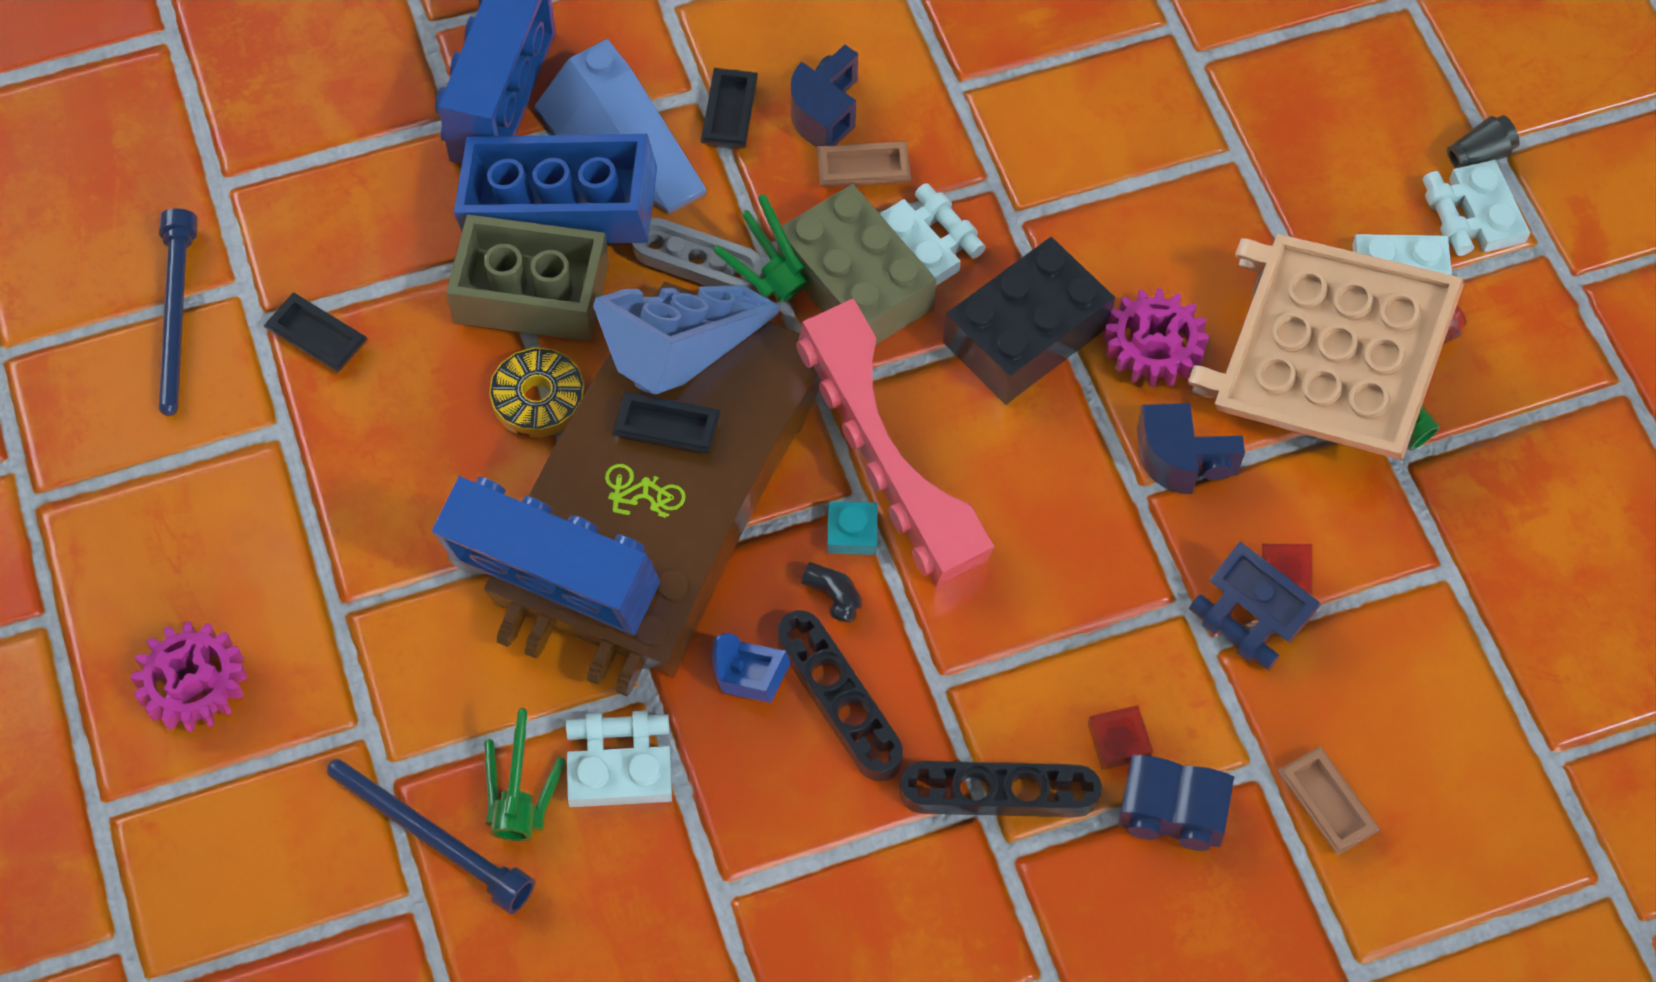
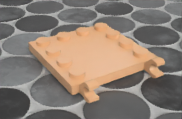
(1334, 344)

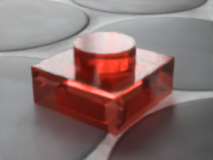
(1293, 561)
(1119, 736)

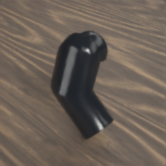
(838, 586)

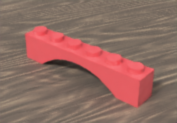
(940, 527)

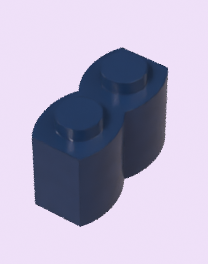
(1176, 802)

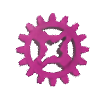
(1156, 338)
(198, 693)

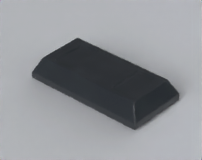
(729, 108)
(315, 332)
(666, 422)

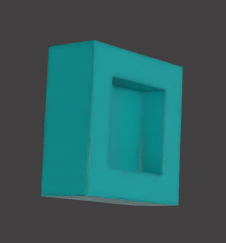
(852, 528)

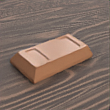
(863, 164)
(1328, 800)

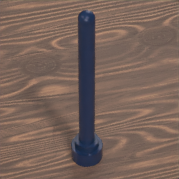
(178, 231)
(507, 886)

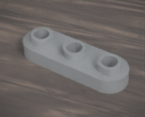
(684, 244)

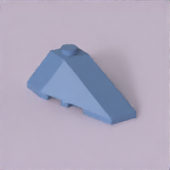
(603, 96)
(676, 334)

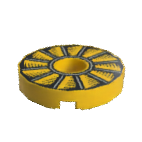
(532, 369)

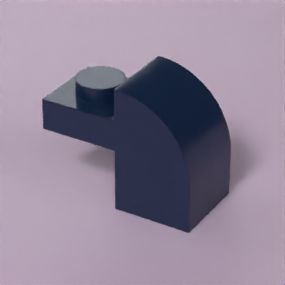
(819, 101)
(1176, 456)

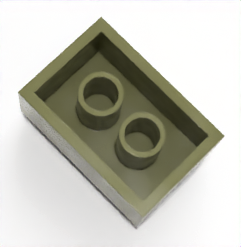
(857, 255)
(528, 277)

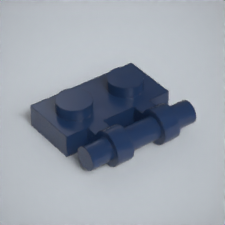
(1262, 592)

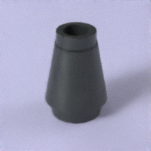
(1486, 142)

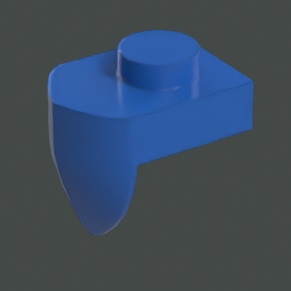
(748, 668)

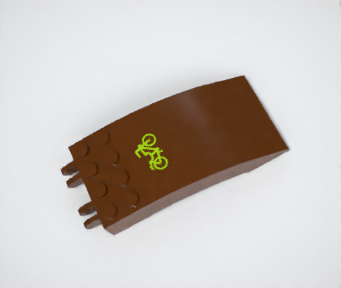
(669, 499)

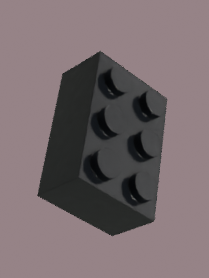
(1028, 320)

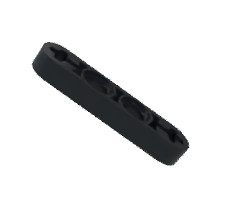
(835, 696)
(1000, 798)

